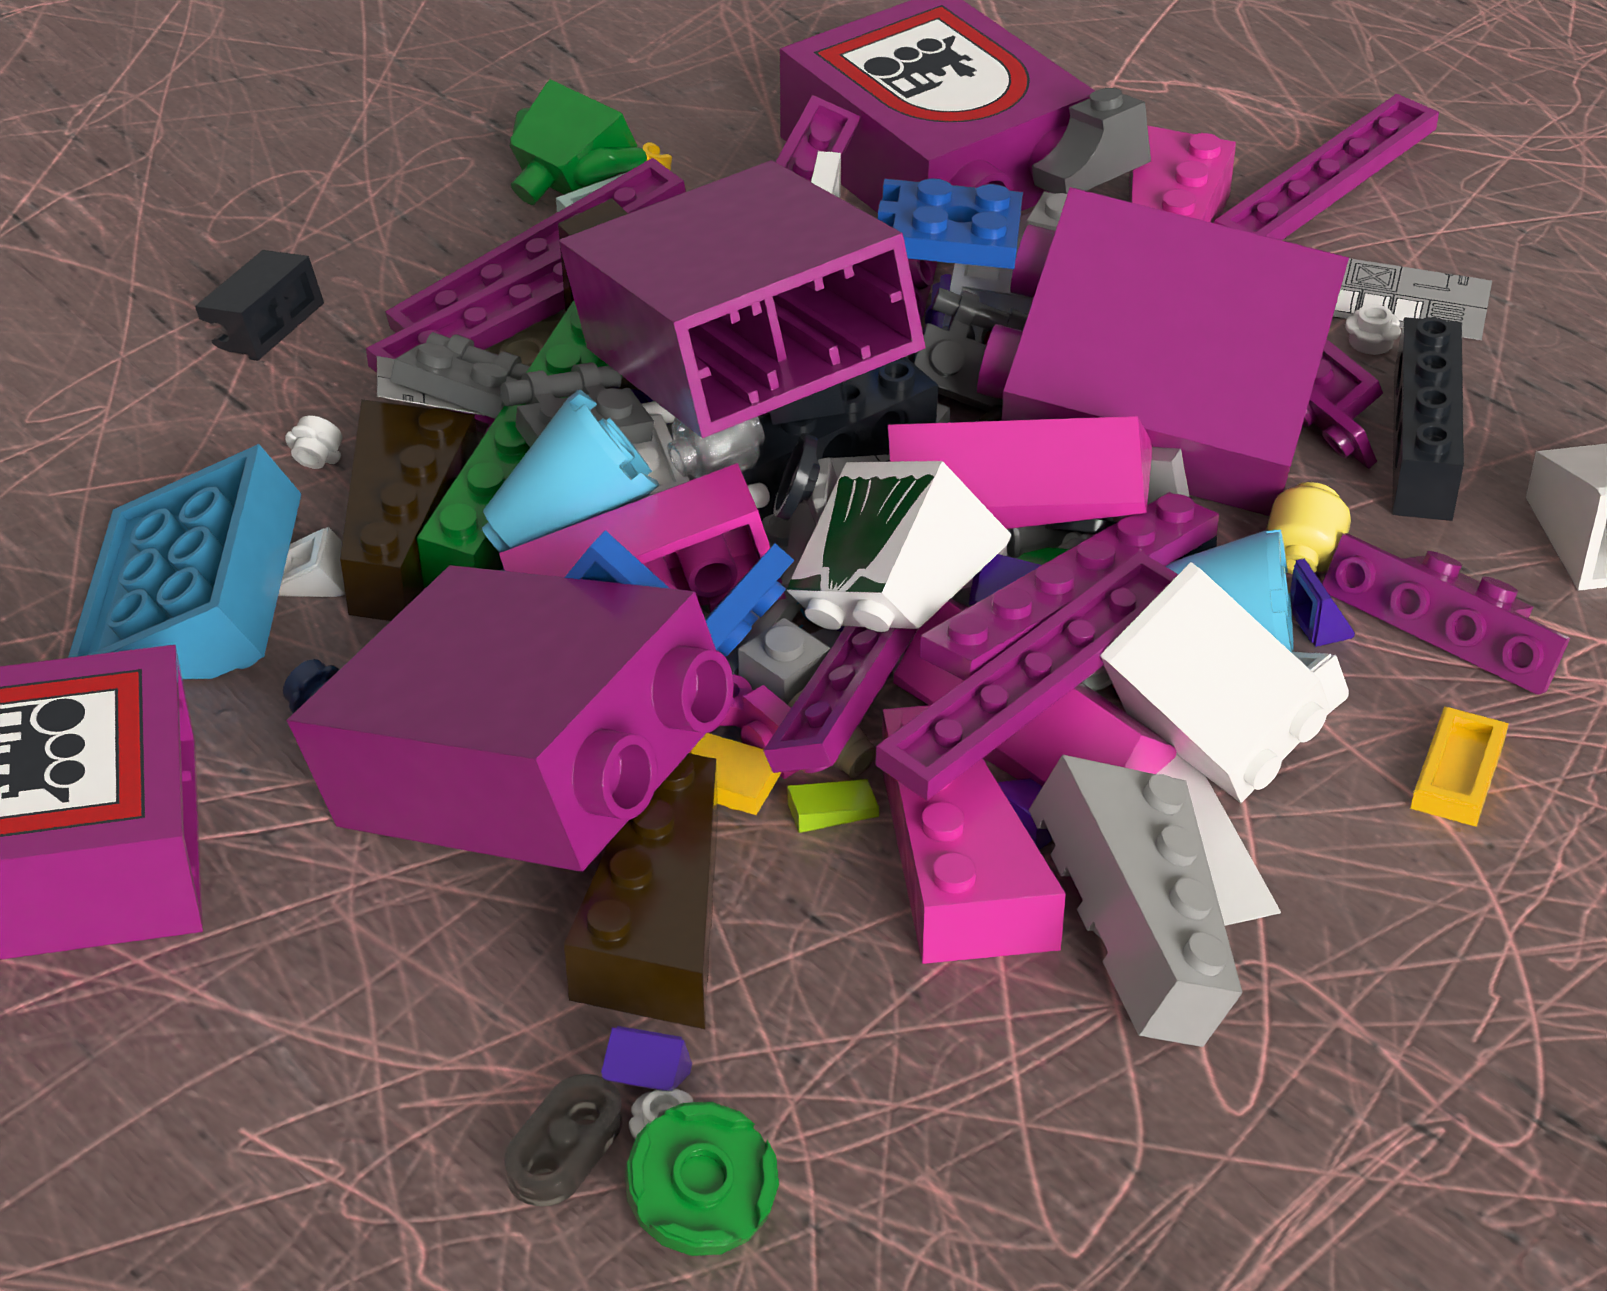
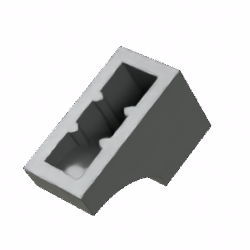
(1100, 143)

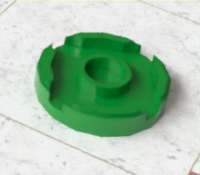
(701, 1179)

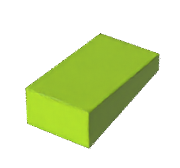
(831, 804)

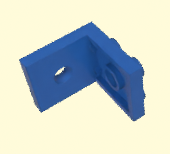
(954, 221)
(729, 621)

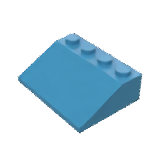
(195, 567)

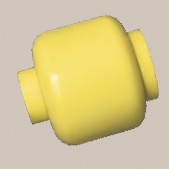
(1310, 523)

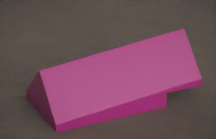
(1039, 467)
(1075, 725)

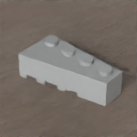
(1144, 892)

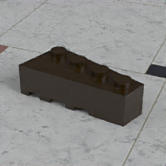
(398, 479)
(650, 906)

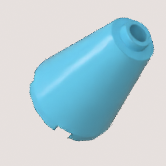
(567, 477)
(1254, 576)

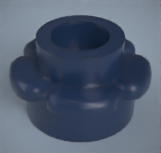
(306, 681)

